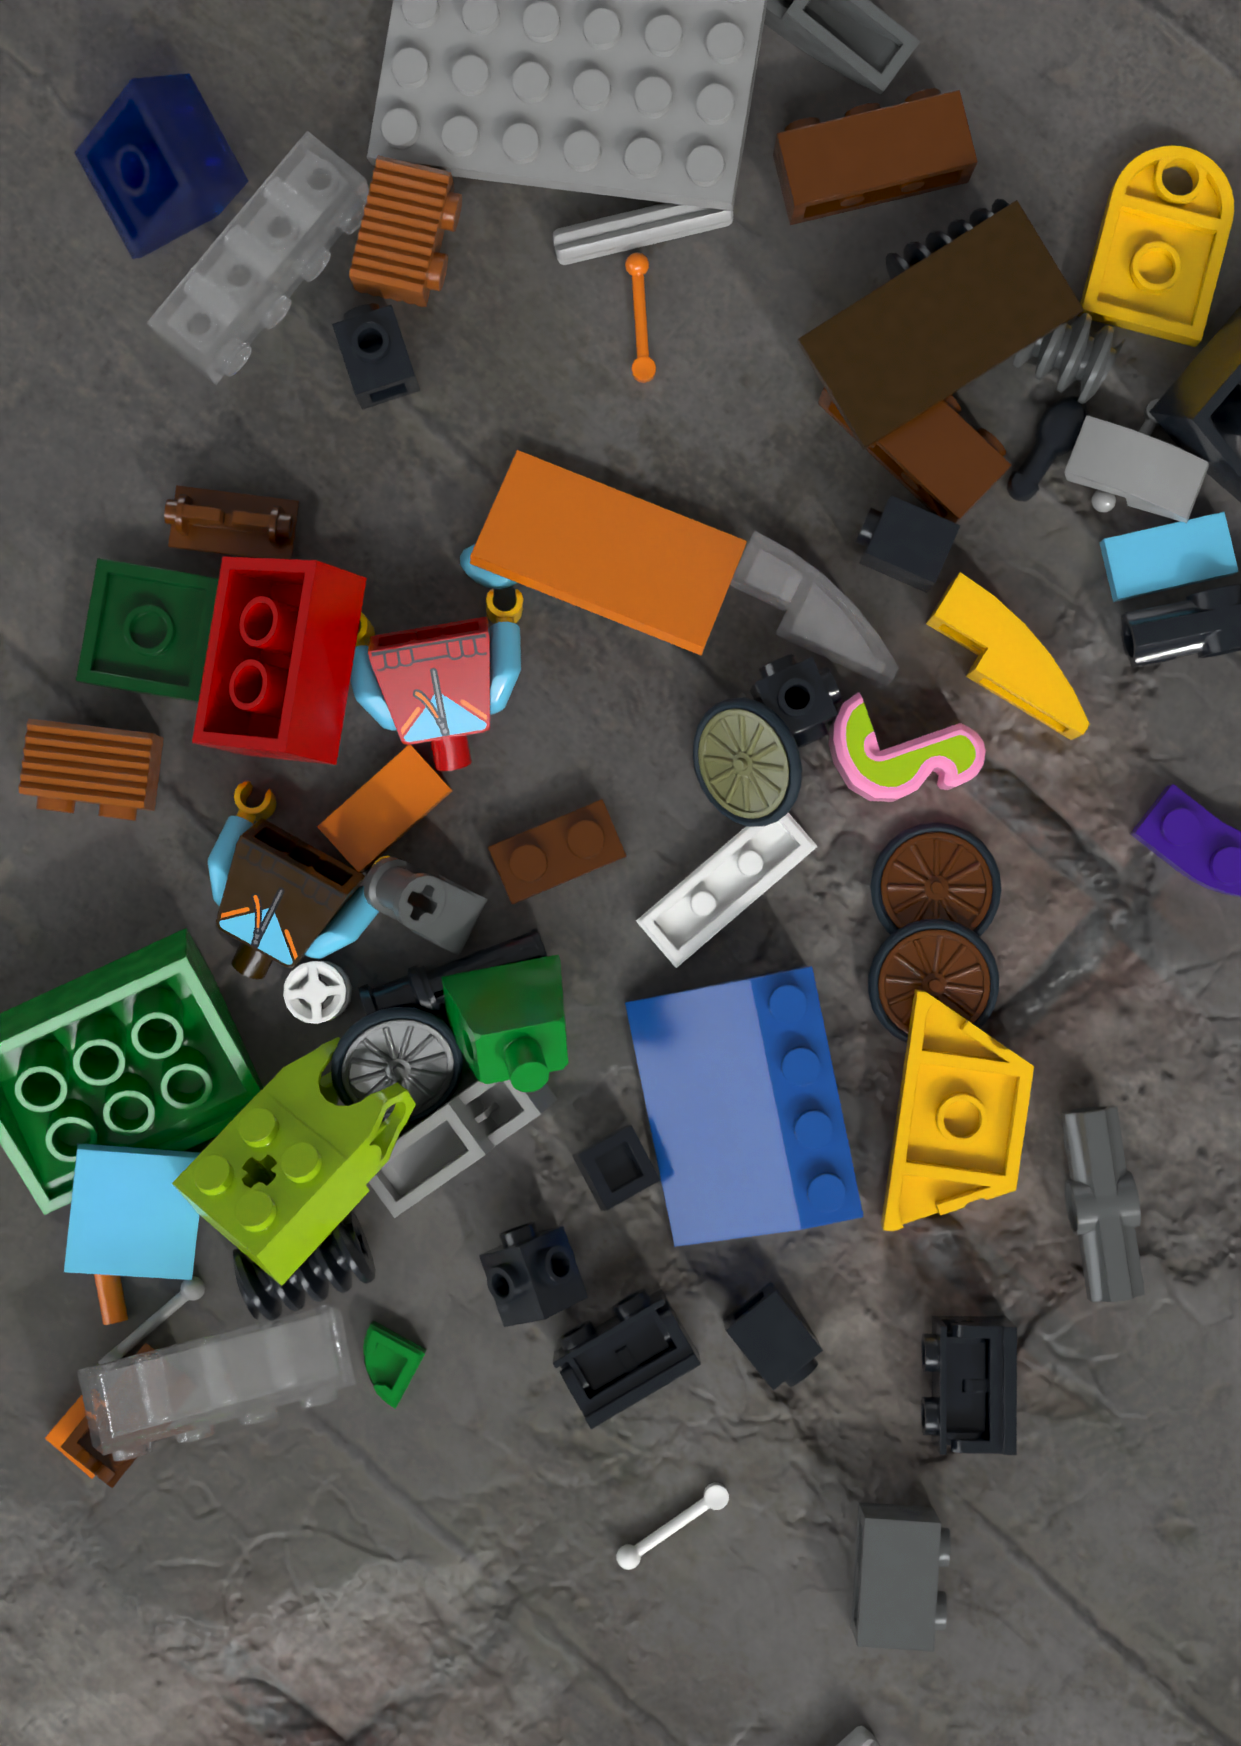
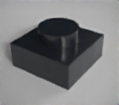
(616, 1167)

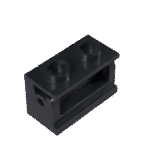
(625, 1356)
(971, 1384)

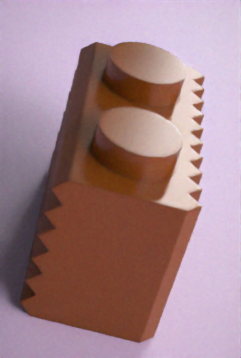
(404, 232)
(92, 767)

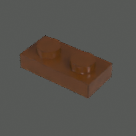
(557, 851)

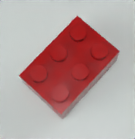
(279, 659)

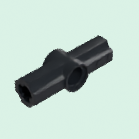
(1201, 625)

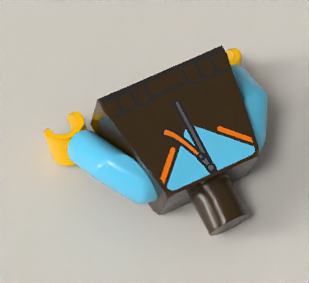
(281, 892)

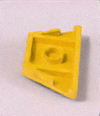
(955, 1117)

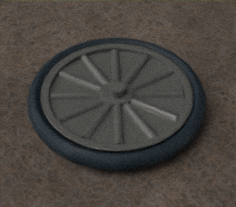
(401, 1048)

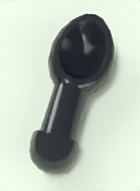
(1054, 437)

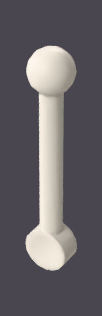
(714, 1497)

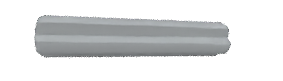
(634, 230)

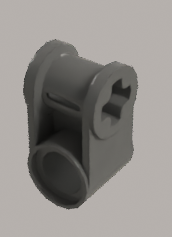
(424, 902)

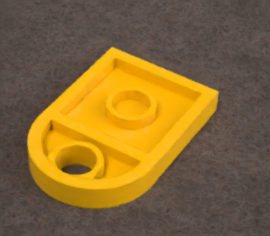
(1160, 249)

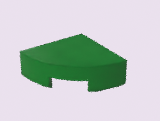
(390, 1362)

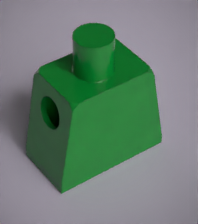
(510, 1021)

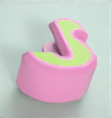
(900, 770)

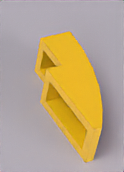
(1009, 656)

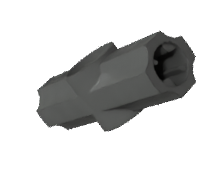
(1102, 1204)

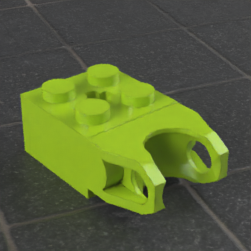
(293, 1163)

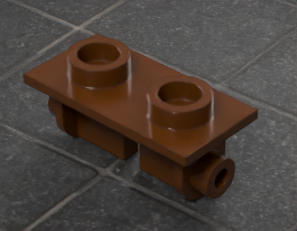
(231, 523)

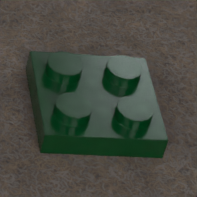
(147, 630)

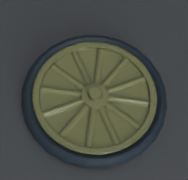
(747, 762)

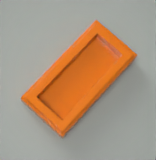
(384, 808)

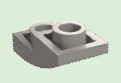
(1137, 467)

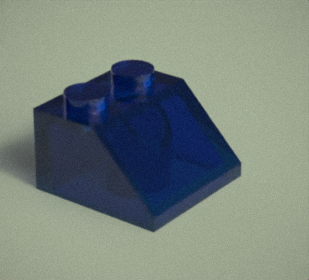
(160, 162)

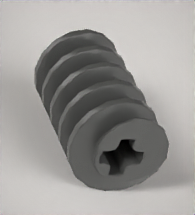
(1074, 355)

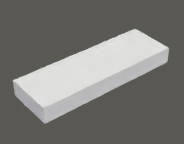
(724, 887)

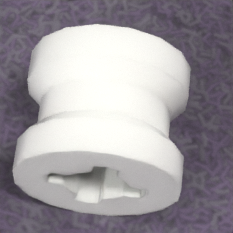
(306, 993)

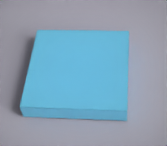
(130, 1214)

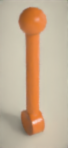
(643, 367)

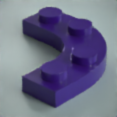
(1192, 841)

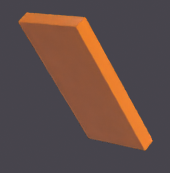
(608, 552)

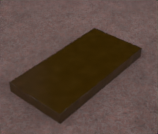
(940, 325)

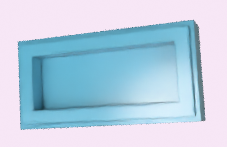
(1168, 556)

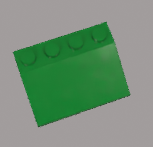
(119, 1061)

